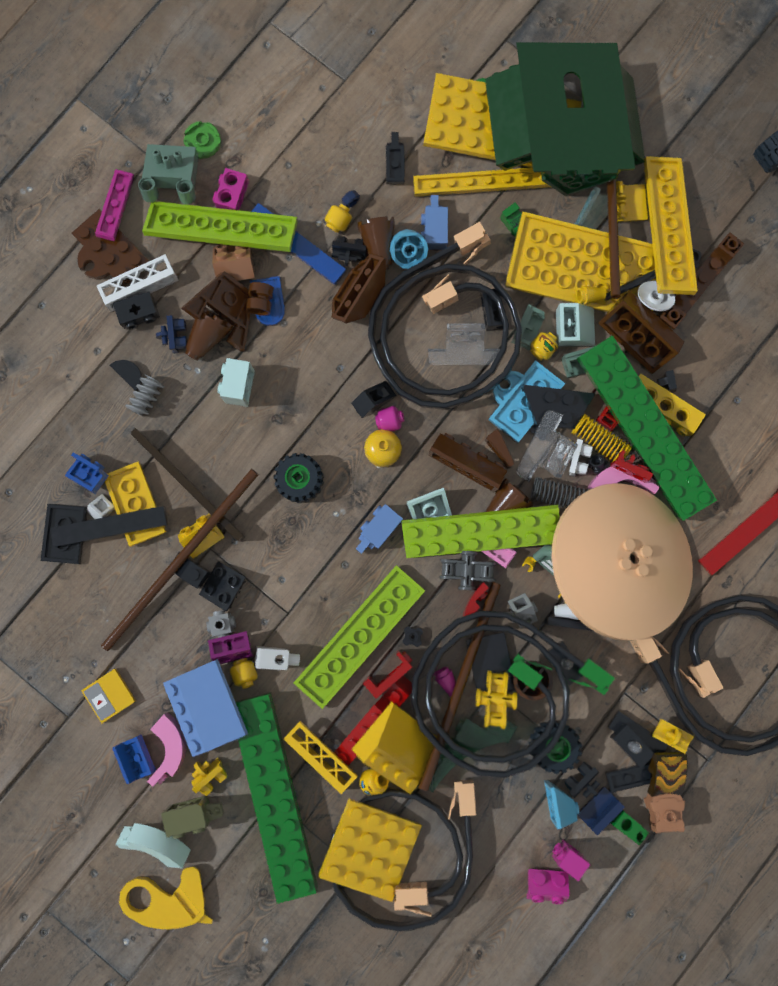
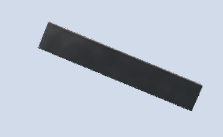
(109, 526)

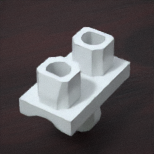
(576, 466)

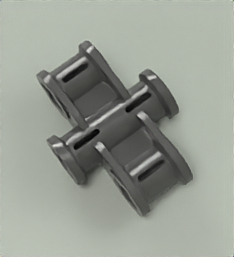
(460, 570)

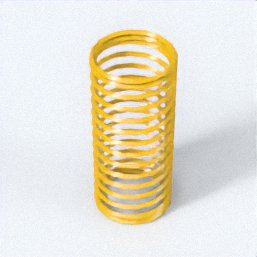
(626, 447)

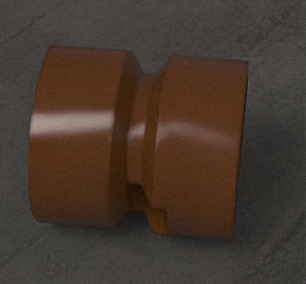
(259, 298)

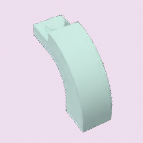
(154, 842)

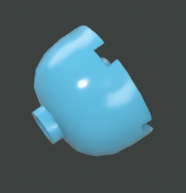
(408, 248)

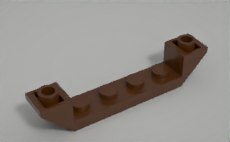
(704, 276)

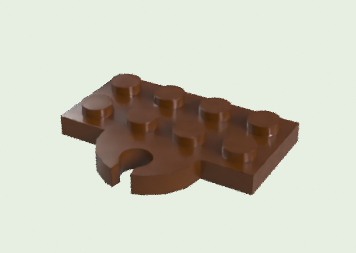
(108, 256)

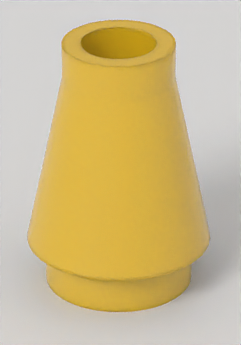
(590, 294)

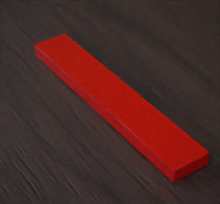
(741, 536)

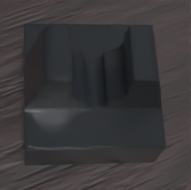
(668, 381)

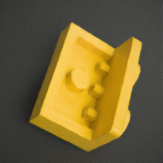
(212, 538)

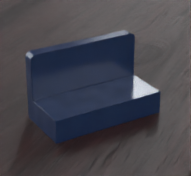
(600, 810)

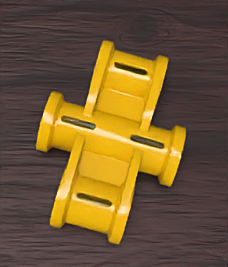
(496, 699)

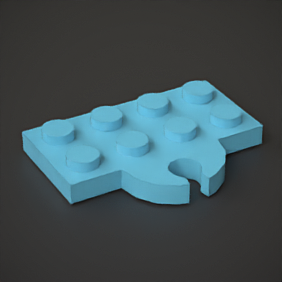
(513, 412)

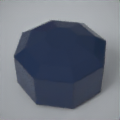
(350, 198)

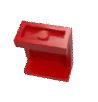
(377, 689)

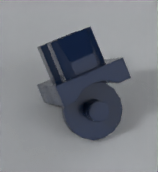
(175, 343)

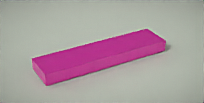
(114, 205)

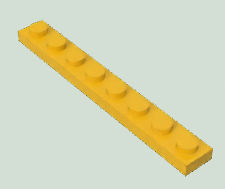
(477, 182)

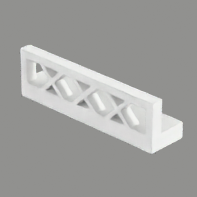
(151, 284)

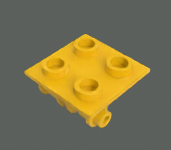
(631, 202)

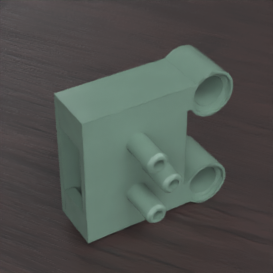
(169, 168)

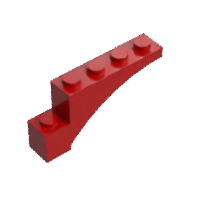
(397, 694)

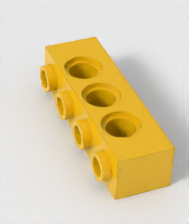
(691, 416)

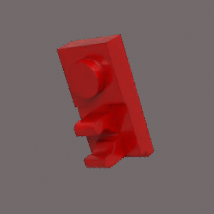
(639, 472)

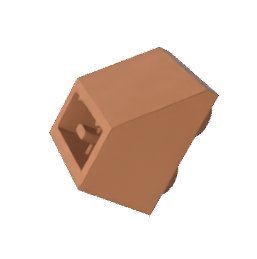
(233, 260)

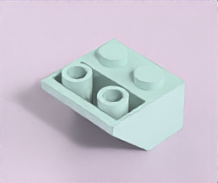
(575, 325)

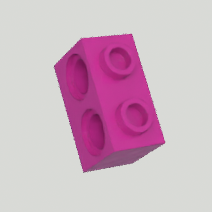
(235, 192)
(570, 859)

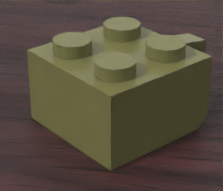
(190, 816)

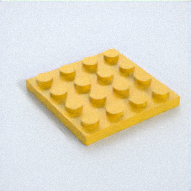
(370, 850)

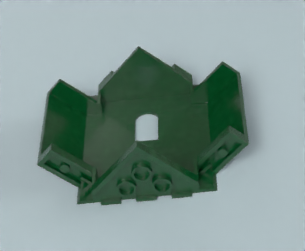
(565, 144)

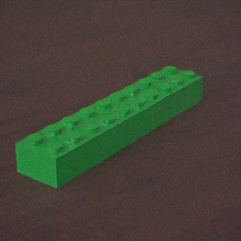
(646, 428)
(275, 800)

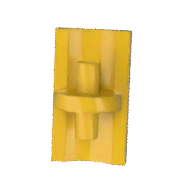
(672, 736)
(205, 773)

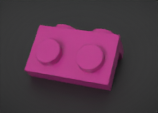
(548, 886)

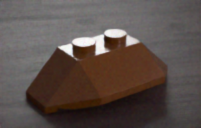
(359, 290)

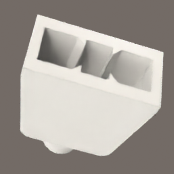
(266, 658)

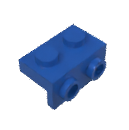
(86, 473)
(134, 759)

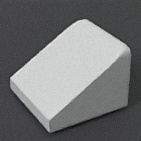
(100, 507)

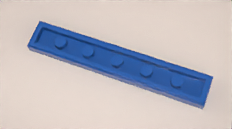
(312, 255)

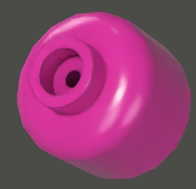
(389, 419)

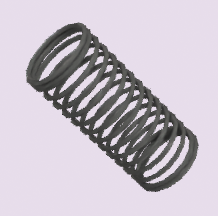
(535, 488)

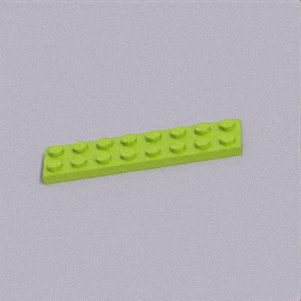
(220, 226)
(480, 531)
(359, 637)

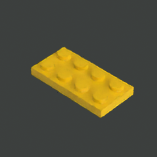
(132, 493)

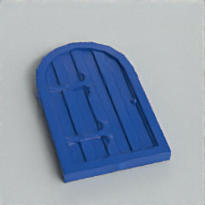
(277, 307)

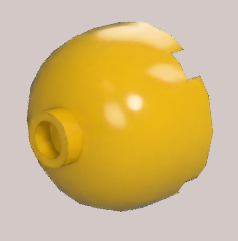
(382, 448)

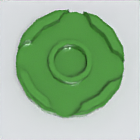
(203, 137)

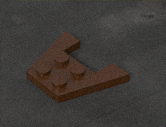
(227, 299)

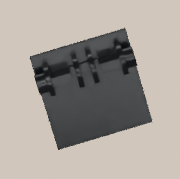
(222, 586)

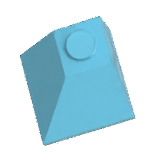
(561, 806)

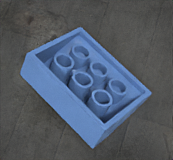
(205, 708)

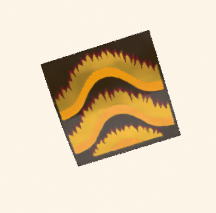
(668, 773)

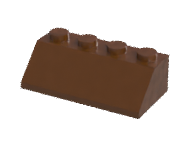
(641, 332)
(468, 463)

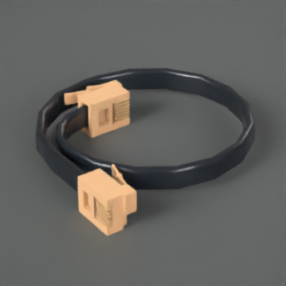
(416, 893)

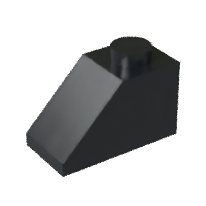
(373, 399)
(193, 573)

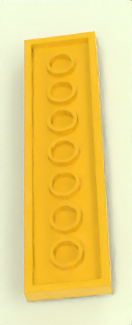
(670, 226)

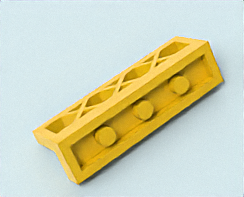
(317, 760)

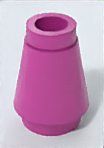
(445, 679)

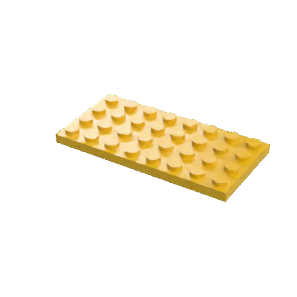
(461, 117)
(560, 257)

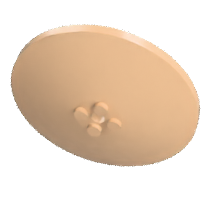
(595, 565)

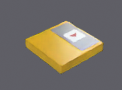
(108, 695)

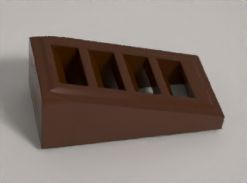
(498, 446)

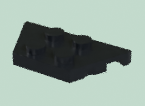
(567, 402)

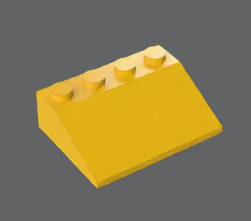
(395, 748)

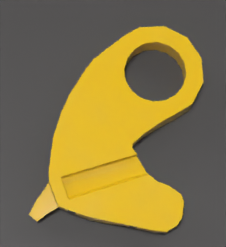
(167, 910)

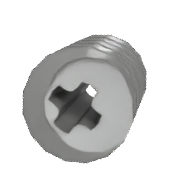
(145, 395)

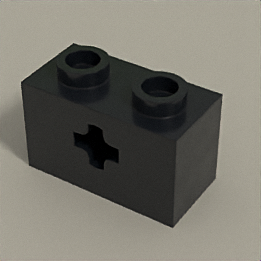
(127, 309)

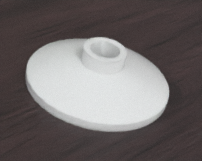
(652, 299)

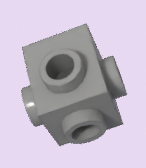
(523, 608)
(228, 624)

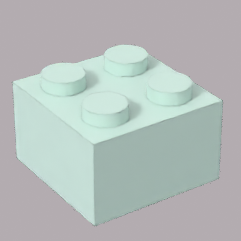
(236, 382)

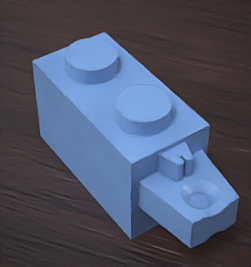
(435, 224)
(379, 528)

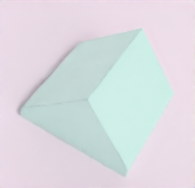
(429, 505)

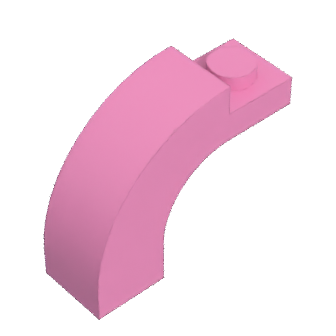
(613, 475)
(171, 735)

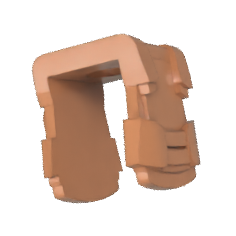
(665, 812)

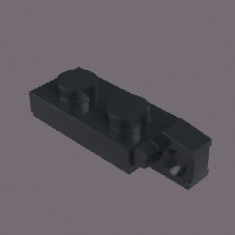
(395, 161)

